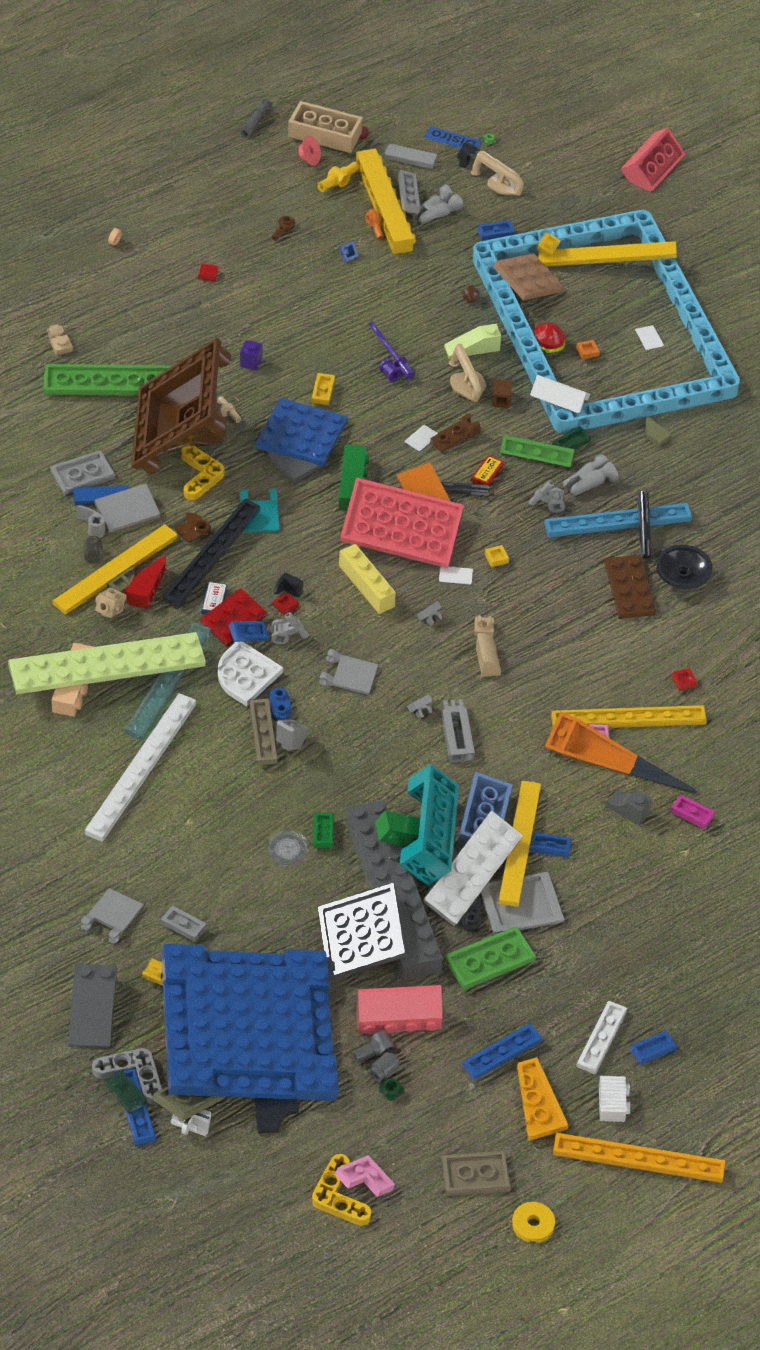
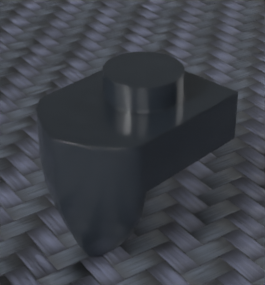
(466, 153)
(289, 584)

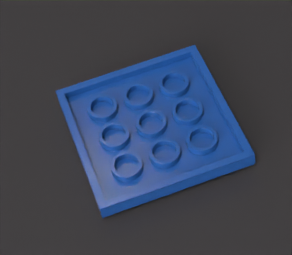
(301, 432)

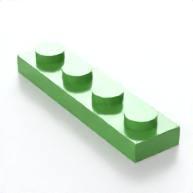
(537, 451)

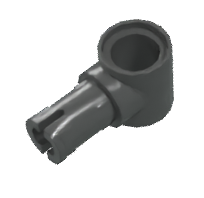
(378, 1046)

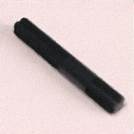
(465, 488)
(644, 524)

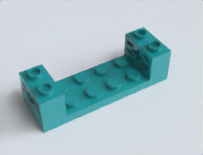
(432, 852)

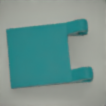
(267, 519)

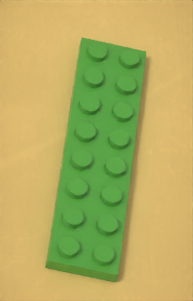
(98, 379)

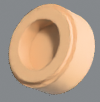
(115, 236)

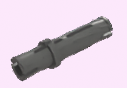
(258, 114)

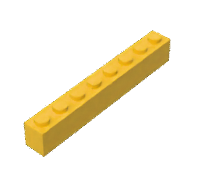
(385, 201)

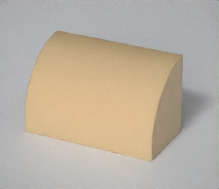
(487, 655)

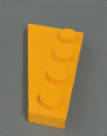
(540, 1105)

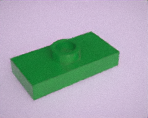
(323, 830)

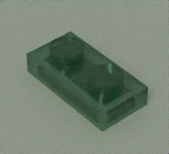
(125, 1092)

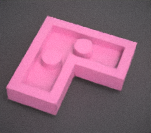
(365, 1171)

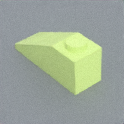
(477, 341)

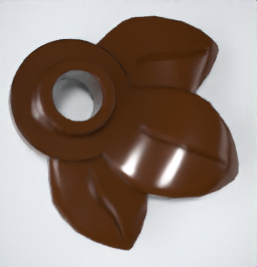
(193, 527)

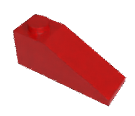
(145, 584)

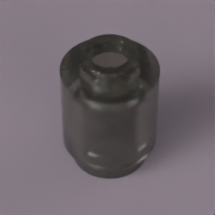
(93, 549)

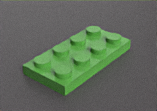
(490, 958)

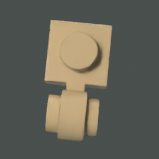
(59, 341)

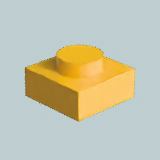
(496, 556)

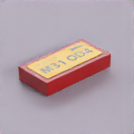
(487, 471)

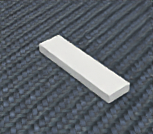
(601, 1037)

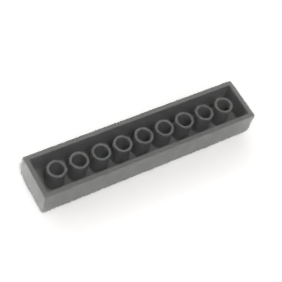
(382, 867)

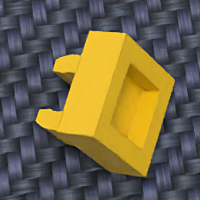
(548, 244)

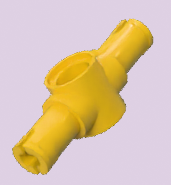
(338, 176)

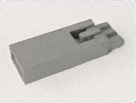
(458, 742)

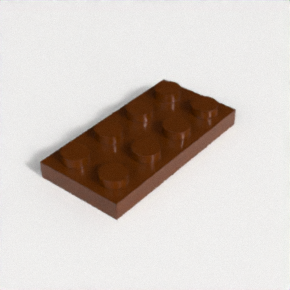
(629, 586)

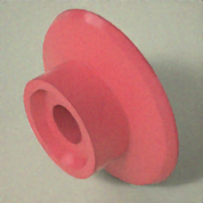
(310, 151)

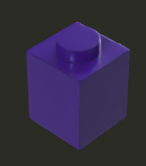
(251, 355)

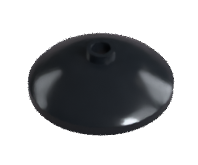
(684, 566)

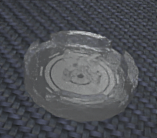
(287, 847)

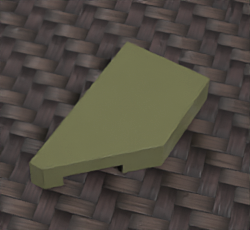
(656, 433)
(121, 581)

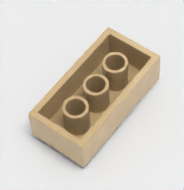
(327, 126)

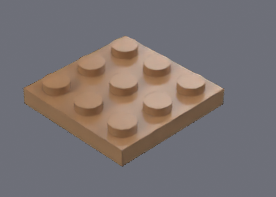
(528, 276)

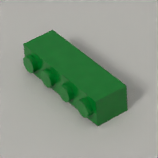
(352, 468)
(398, 828)

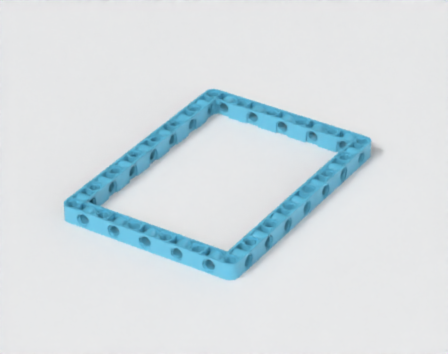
(719, 387)

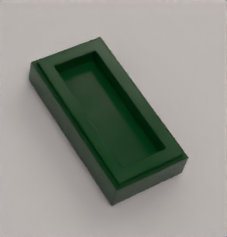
(573, 439)

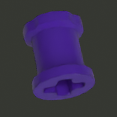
(390, 369)

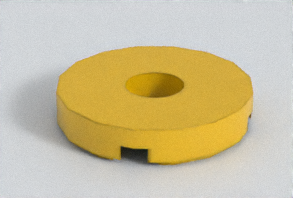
(535, 1211)

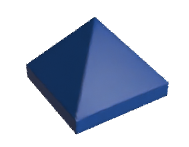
(348, 251)

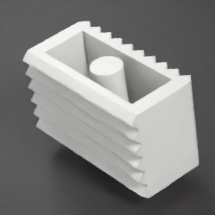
(613, 1098)

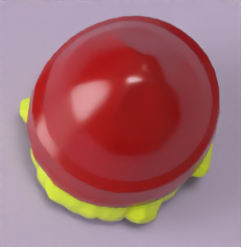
(550, 337)

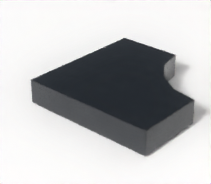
(272, 1112)

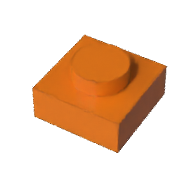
(587, 349)

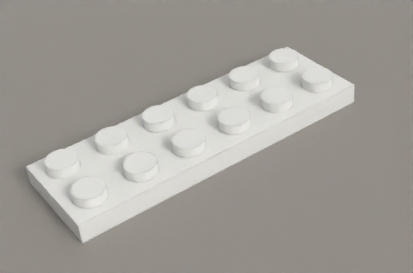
(472, 868)

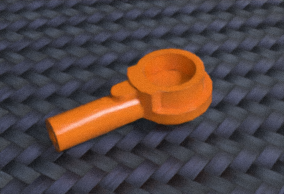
(374, 220)

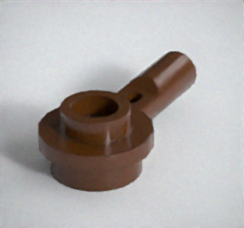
(285, 224)

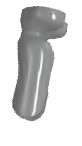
(439, 206)
(591, 475)

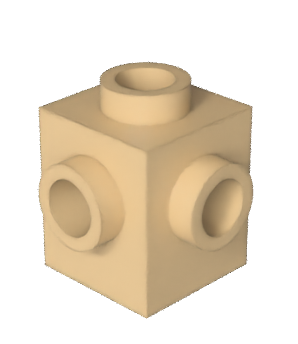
(110, 602)

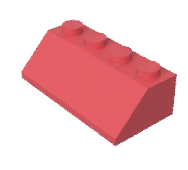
(653, 160)
(399, 1009)

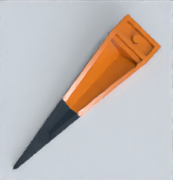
(583, 743)

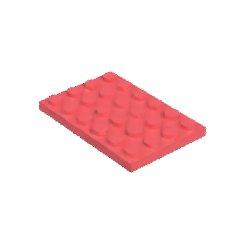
(401, 523)

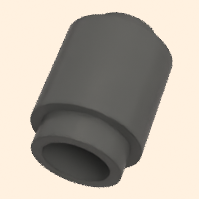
(384, 1067)

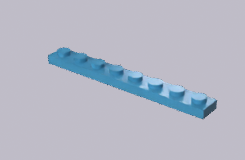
(615, 520)

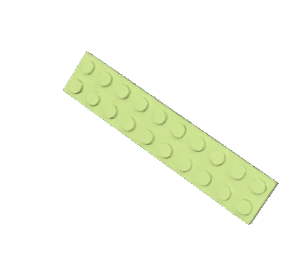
(106, 663)

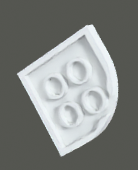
(246, 672)

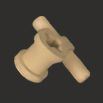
(228, 409)

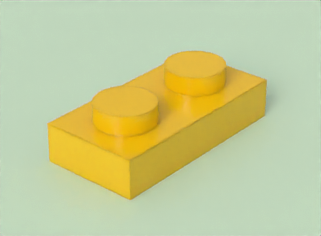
(323, 389)

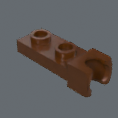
(455, 433)

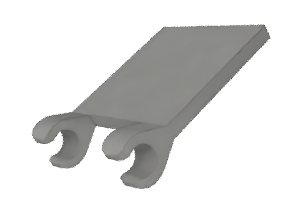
(350, 674)
(113, 911)

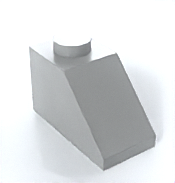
(291, 734)

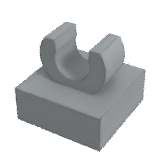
(429, 612)
(419, 705)

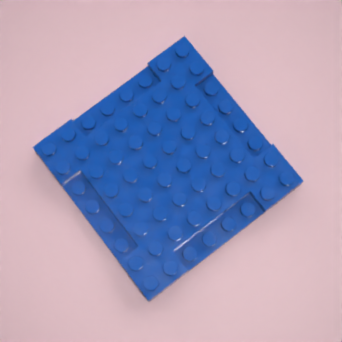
(248, 1024)

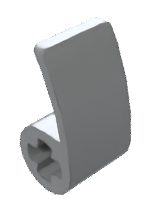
(95, 521)

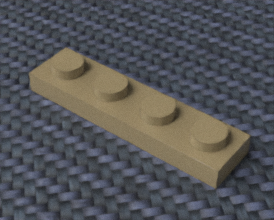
(263, 732)

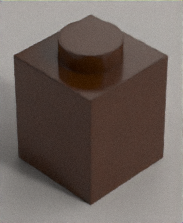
(502, 393)

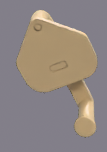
(504, 181)
(468, 383)

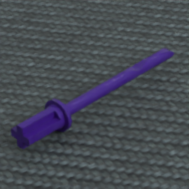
(400, 362)

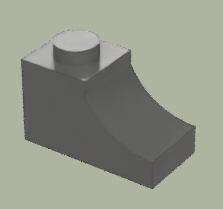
(632, 806)

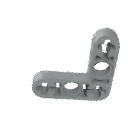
(134, 1061)

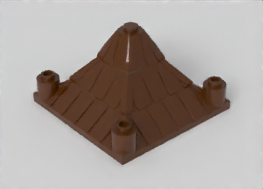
(180, 407)

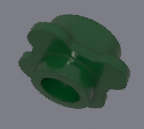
(391, 1084)

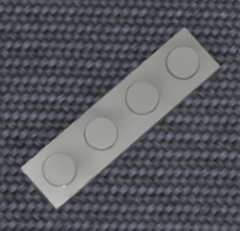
(409, 192)

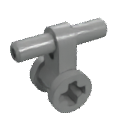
(550, 497)
(285, 629)

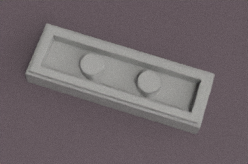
(410, 156)

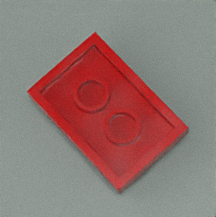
(235, 608)

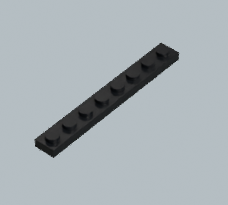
(211, 553)

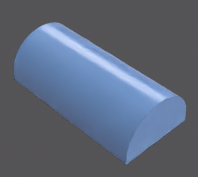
(484, 796)

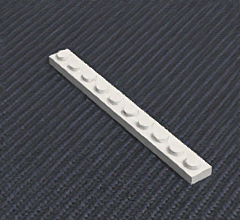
(140, 767)

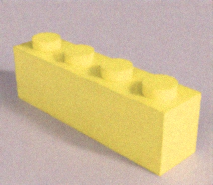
(367, 578)

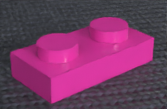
(692, 811)

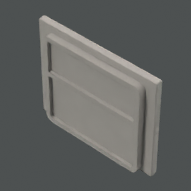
(536, 907)

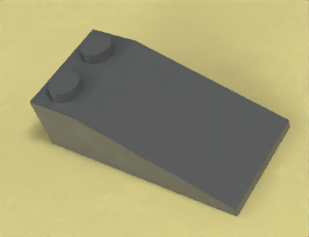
(92, 1005)

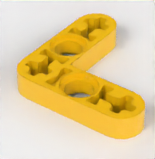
(206, 472)
(333, 1198)

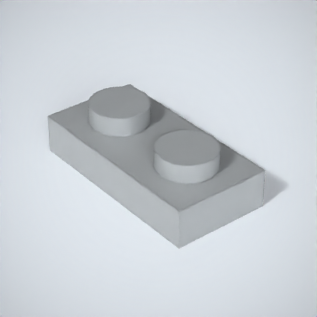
(183, 923)

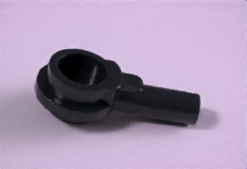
(472, 921)

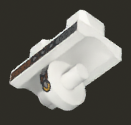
(197, 1123)

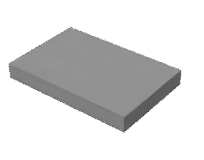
(82, 472)
(127, 508)

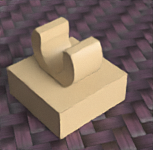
(484, 625)

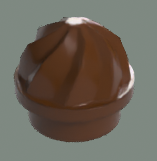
(470, 293)

